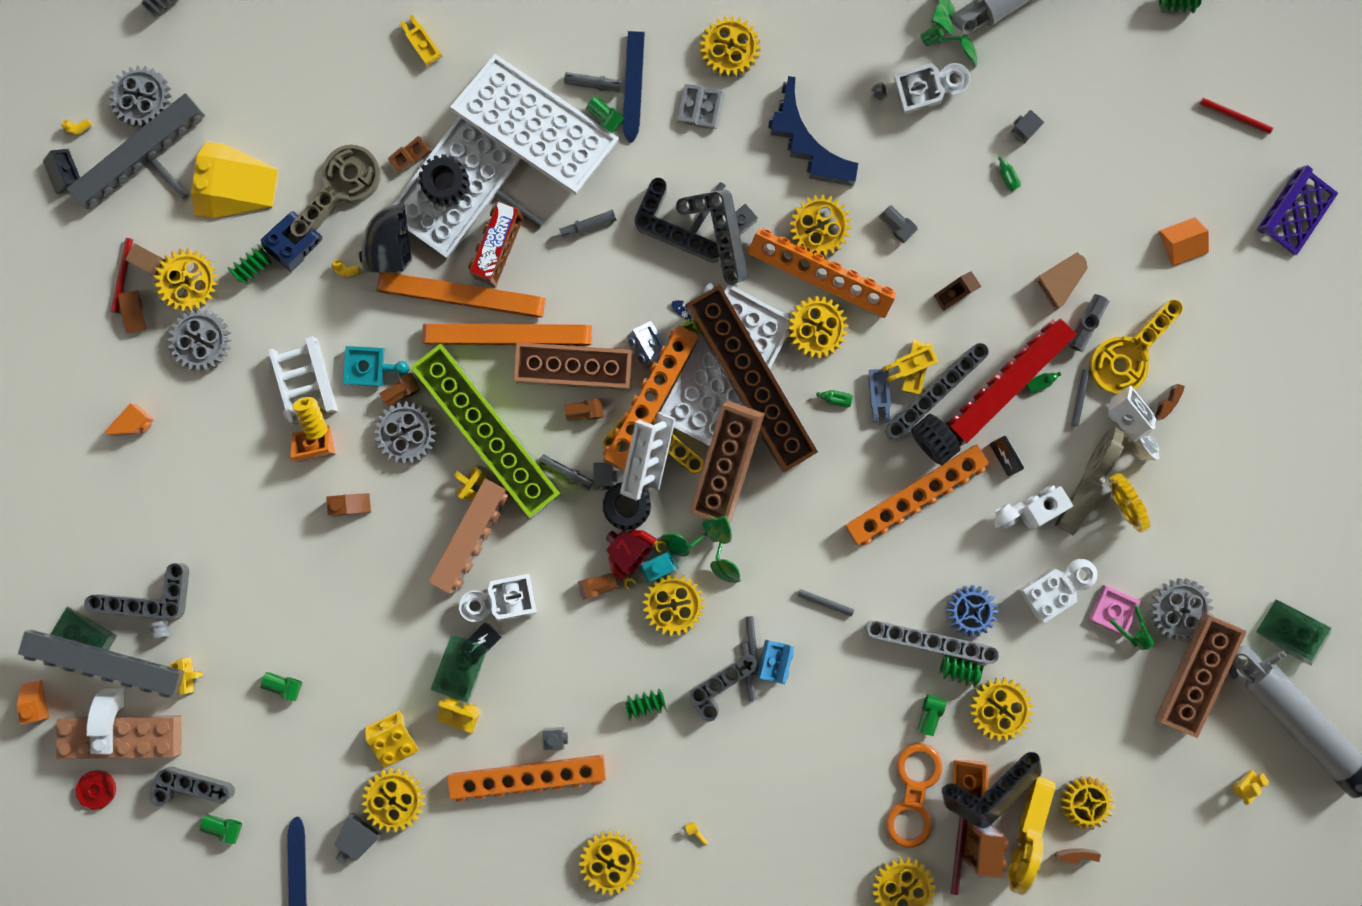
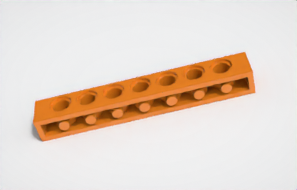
(826, 282)
(679, 336)
(977, 465)
(458, 779)

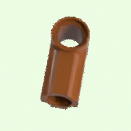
(405, 387)
(588, 409)
(594, 586)

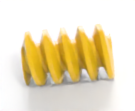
(310, 418)

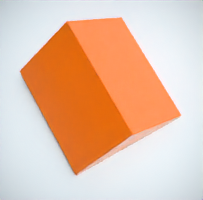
(1185, 240)
(305, 449)
(971, 776)

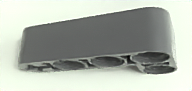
(725, 682)
(194, 788)

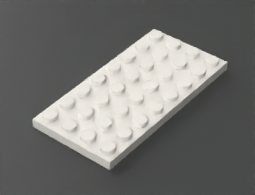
(534, 124)
(487, 168)
(702, 383)

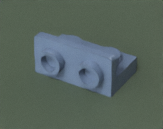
(646, 344)

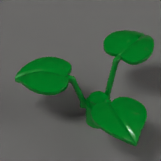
(940, 17)
(718, 531)

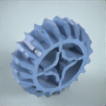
(981, 625)

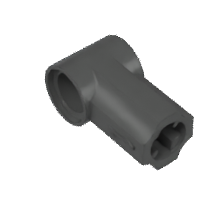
(901, 227)

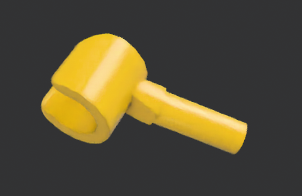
(692, 828)

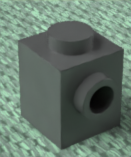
(1026, 126)
(745, 218)
(604, 475)
(554, 738)

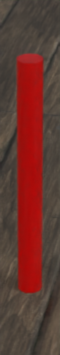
(1236, 116)
(121, 275)

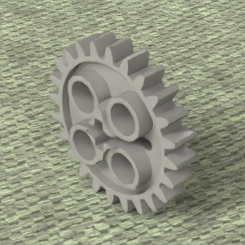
(144, 81)
(191, 354)
(398, 417)
(1163, 607)

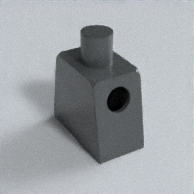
(355, 838)

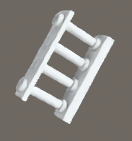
(316, 366)
(647, 455)

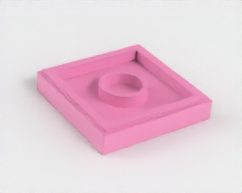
(1114, 606)

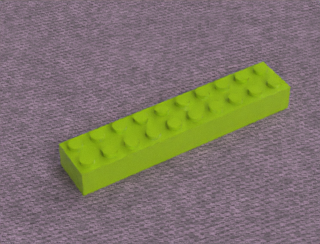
(485, 431)

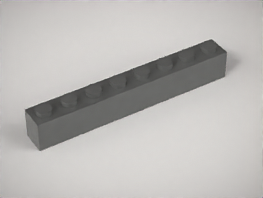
(136, 152)
(100, 662)

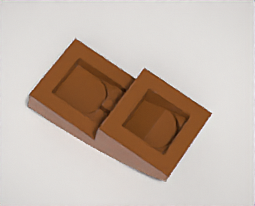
(409, 155)
(131, 311)
(1166, 406)
(1073, 855)

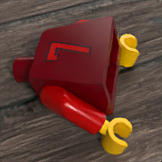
(629, 551)

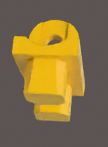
(465, 490)
(187, 683)
(1250, 786)

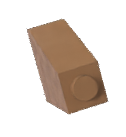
(147, 260)
(1062, 279)

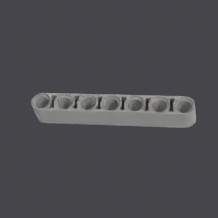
(941, 642)

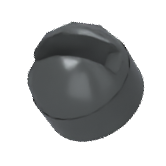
(880, 90)

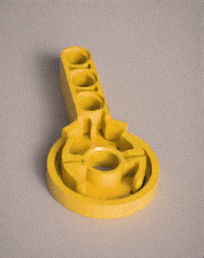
(1130, 350)
(1028, 854)

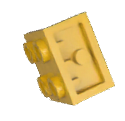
(458, 714)
(390, 739)

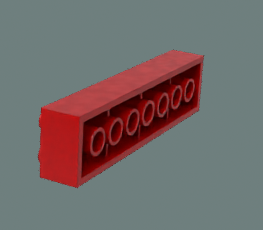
(1011, 381)

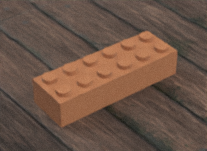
(573, 366)
(727, 461)
(469, 537)
(1200, 674)
(131, 737)

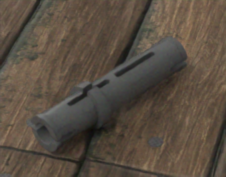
(593, 82)
(587, 224)
(571, 475)

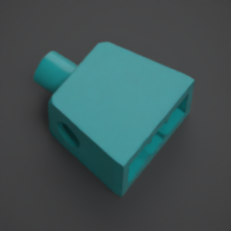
(658, 567)

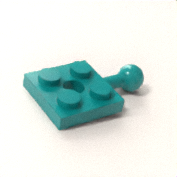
(374, 374)

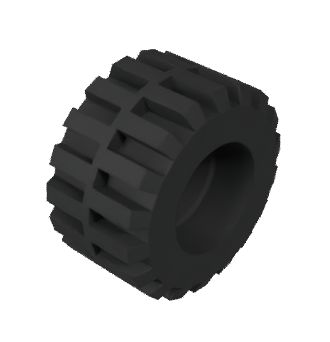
(436, 167)
(935, 439)
(619, 521)

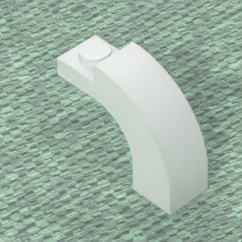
(101, 719)

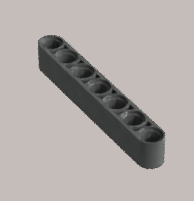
(945, 387)

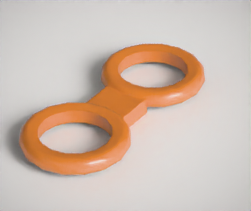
(914, 795)

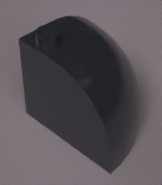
(386, 241)

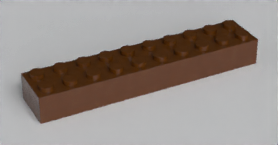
(751, 377)

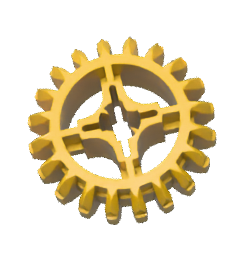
(1103, 802)

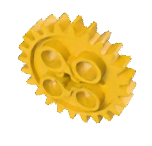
(736, 31)
(812, 210)
(179, 263)
(810, 342)
(1135, 511)
(676, 622)
(1010, 695)
(404, 785)
(619, 846)
(893, 873)

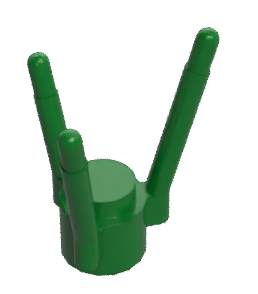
(1142, 637)

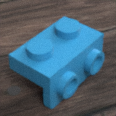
(775, 661)

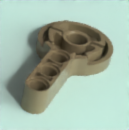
(340, 188)
(1090, 486)

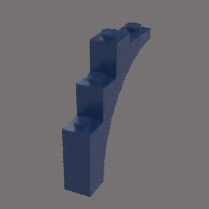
(823, 164)

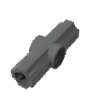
(1094, 313)

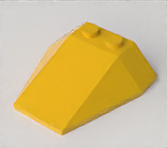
(230, 182)

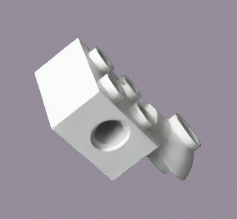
(926, 86)
(1135, 421)
(1032, 510)
(1057, 590)
(504, 600)

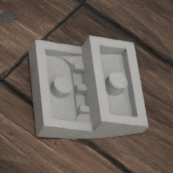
(700, 106)

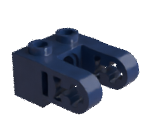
(283, 249)

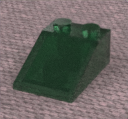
(81, 629)
(1294, 632)
(459, 668)

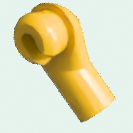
(74, 128)
(344, 271)

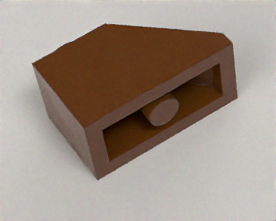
(957, 290)

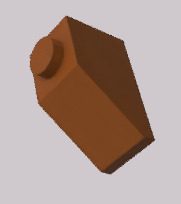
(348, 504)

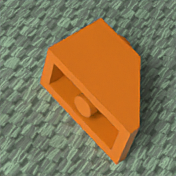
(131, 421)
(32, 702)

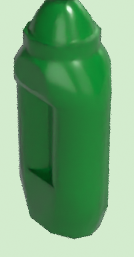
(1009, 175)
(1042, 382)
(836, 398)

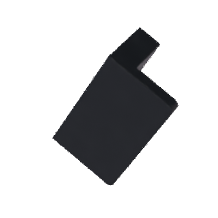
(61, 169)

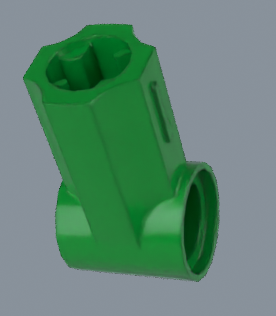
(608, 116)
(286, 687)
(932, 709)
(226, 830)

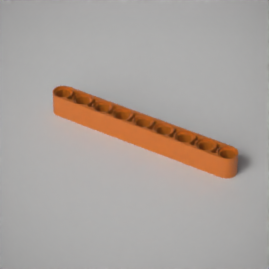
(461, 294)
(507, 334)

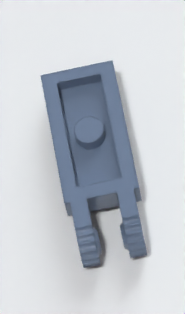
(879, 393)

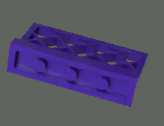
(1288, 198)

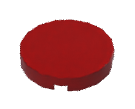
(95, 789)

